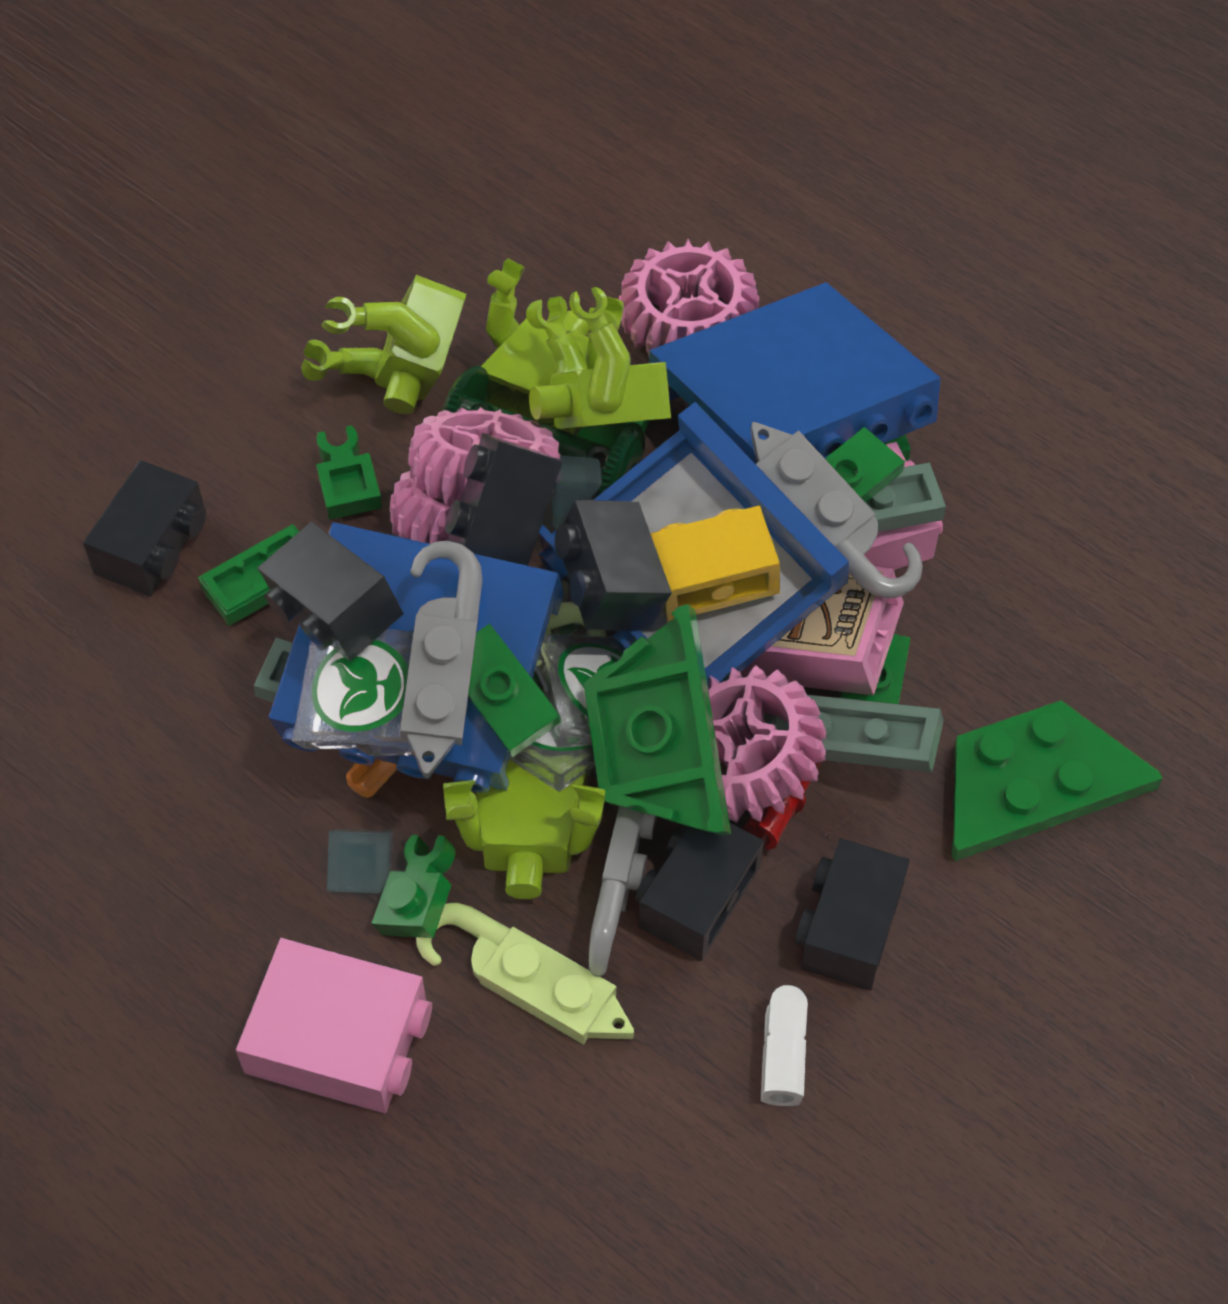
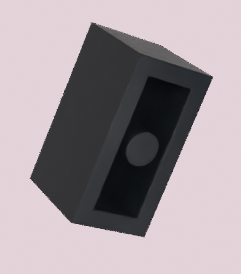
(503, 499)
(145, 528)
(612, 565)
(329, 591)
(698, 886)
(853, 913)

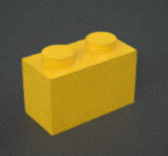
(718, 561)

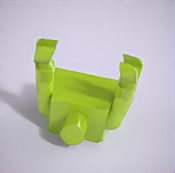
(414, 349)
(522, 350)
(599, 395)
(527, 826)

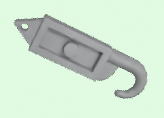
(830, 506)
(441, 659)
(622, 872)

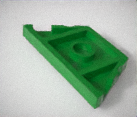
(658, 730)
(1038, 775)

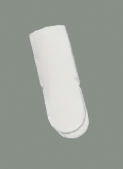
(784, 1047)

